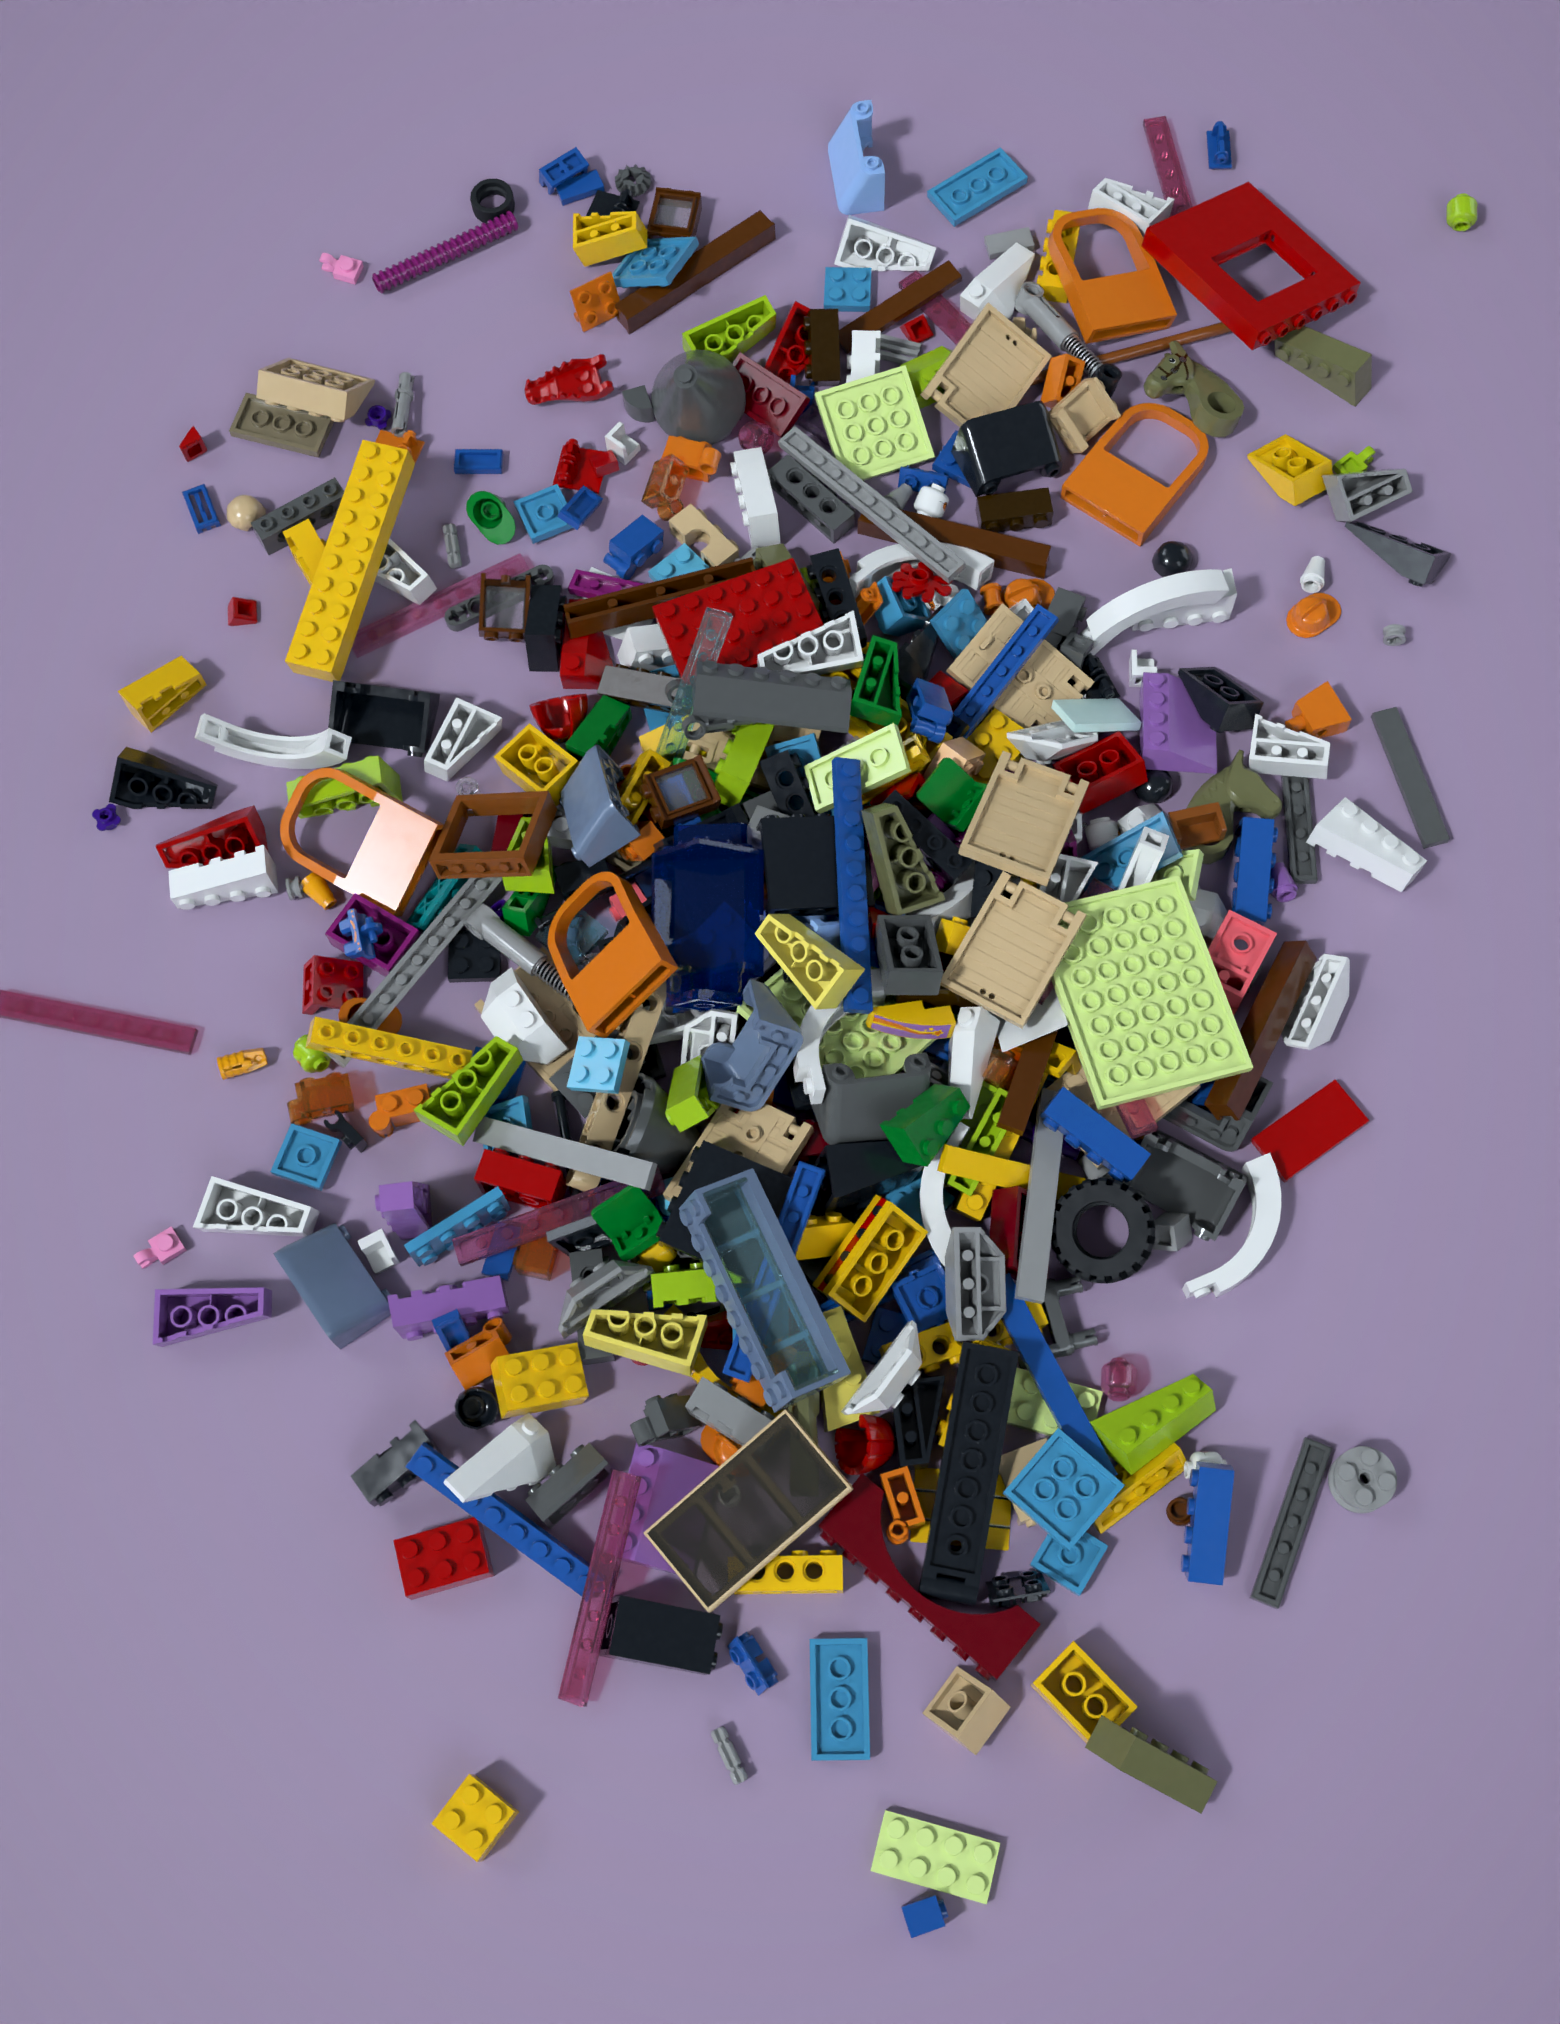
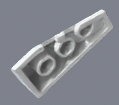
(998, 283)
(970, 1052)

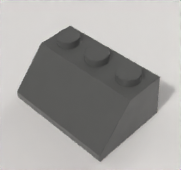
(568, 1484)

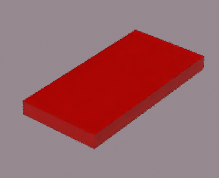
(1310, 1130)

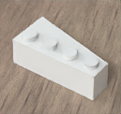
(756, 497)
(403, 575)
(818, 651)
(244, 1210)

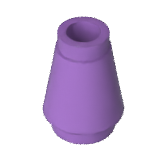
(1284, 885)

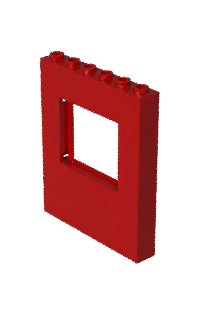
(1229, 225)

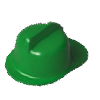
(491, 517)

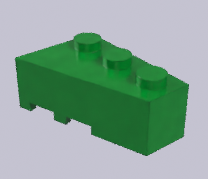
(601, 727)

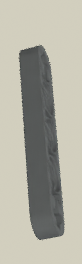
(458, 610)

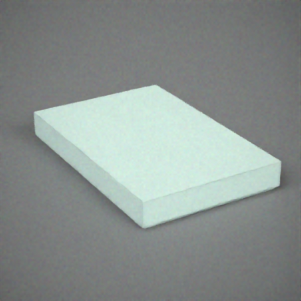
(1096, 715)

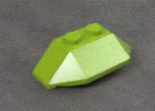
(922, 371)

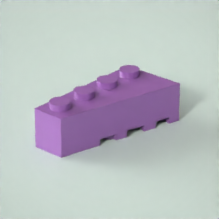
(405, 1208)
(474, 1301)
(205, 1311)

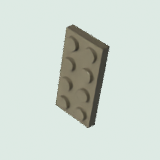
(280, 426)

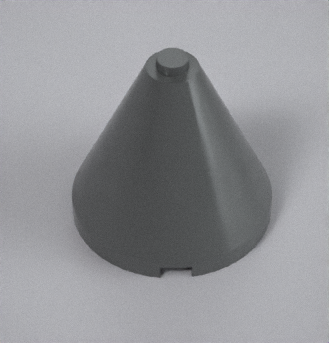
(698, 396)
(647, 1132)

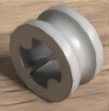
(1394, 635)
(294, 888)

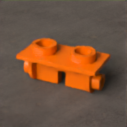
(869, 601)

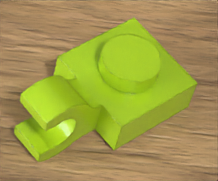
(1353, 462)

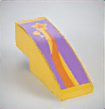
(913, 1020)

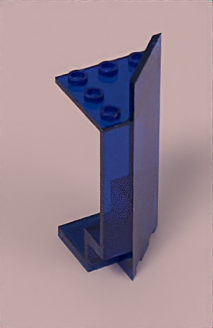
(707, 914)

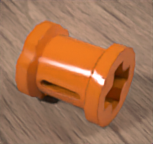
(992, 597)

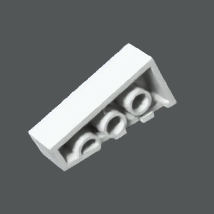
(1194, 614)
(1367, 845)
(224, 880)

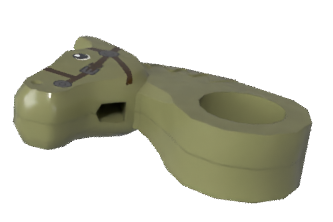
(1212, 402)

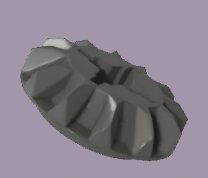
(642, 178)

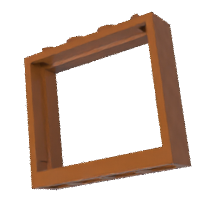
(493, 862)

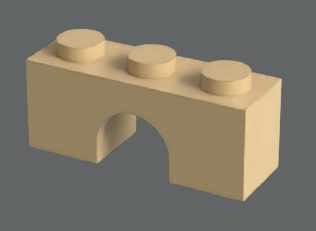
(693, 526)

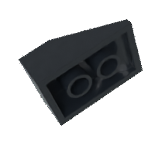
(1220, 699)

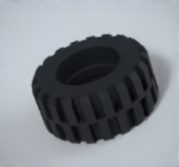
(1140, 1224)

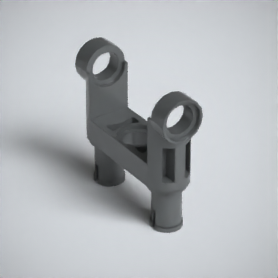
(707, 724)
(1063, 1341)

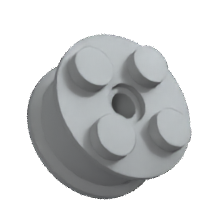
(1378, 1477)

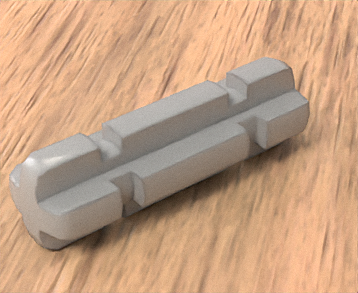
(452, 546)
(729, 1755)

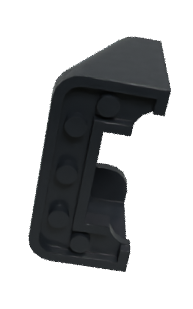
(1006, 446)
(384, 716)

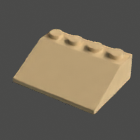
(313, 388)

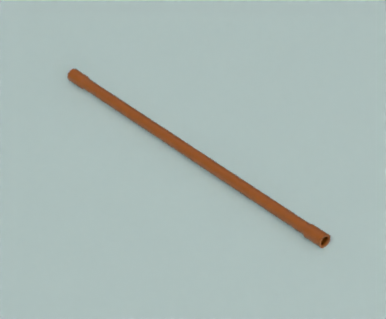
(1153, 346)

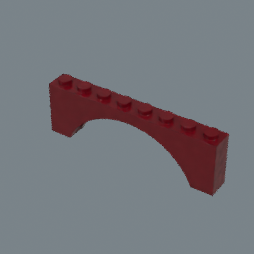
(985, 1639)

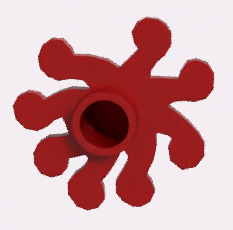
(919, 582)

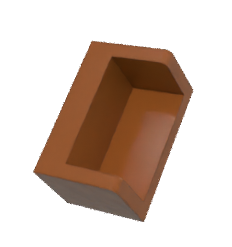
(1198, 825)

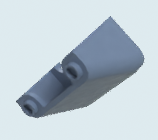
(595, 808)
(752, 1066)
(334, 1284)

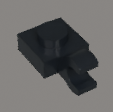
(350, 1135)

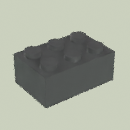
(908, 955)

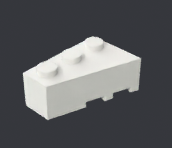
(1139, 207)
(865, 354)

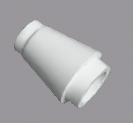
(1314, 575)

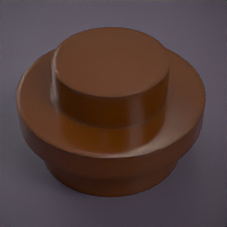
(1177, 1512)

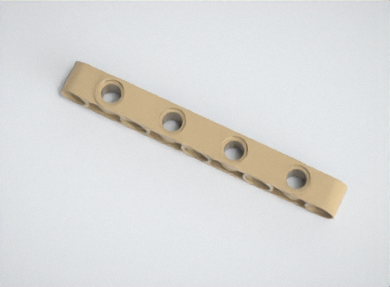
(603, 1122)

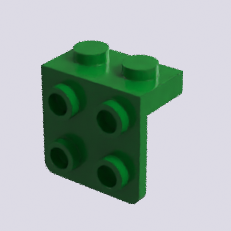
(951, 795)
(629, 1221)

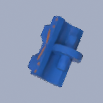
(364, 934)

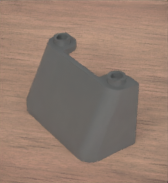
(857, 1106)
(1223, 1133)
(1188, 1183)

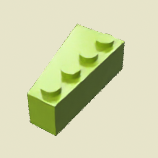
(333, 794)
(471, 1091)
(688, 1096)
(682, 1286)

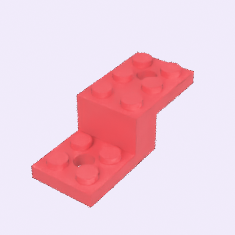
(1235, 966)

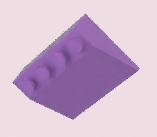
(1172, 729)
(664, 1482)

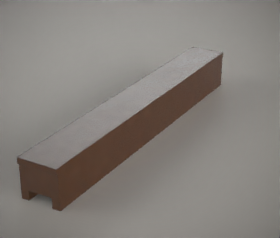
(698, 271)
(1007, 551)
(636, 603)
(1264, 1026)

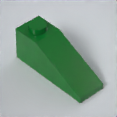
(523, 908)

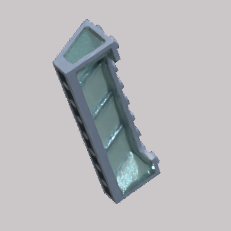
(763, 1290)

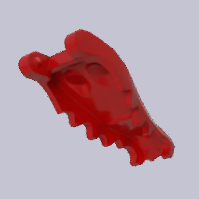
(572, 382)

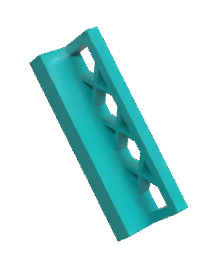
(443, 891)

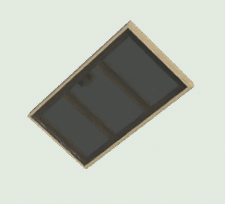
(748, 1510)

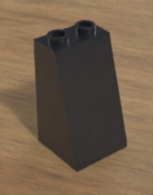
(860, 1172)
(661, 1635)

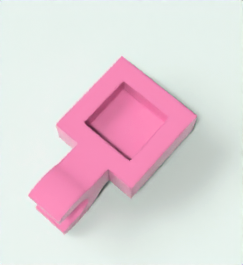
(344, 269)
(163, 1247)

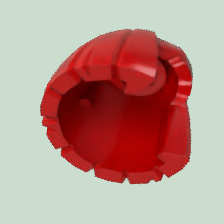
(560, 716)
(867, 1449)

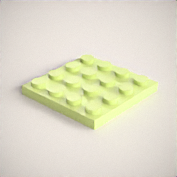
(875, 424)

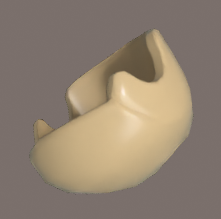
(243, 511)

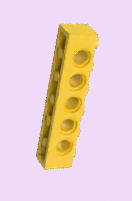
(386, 1048)
(944, 1334)

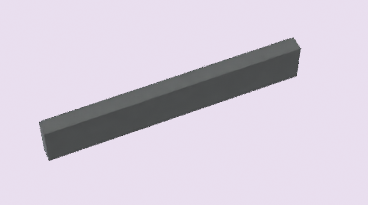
(1410, 778)
(1298, 829)
(1291, 1523)

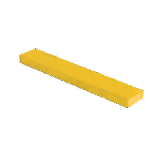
(995, 1169)

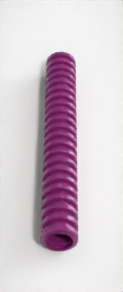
(445, 252)

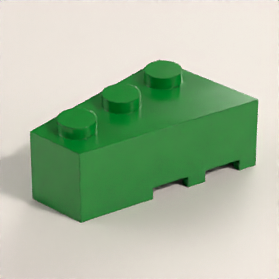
(878, 687)
(926, 1124)

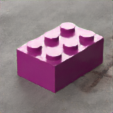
(392, 942)

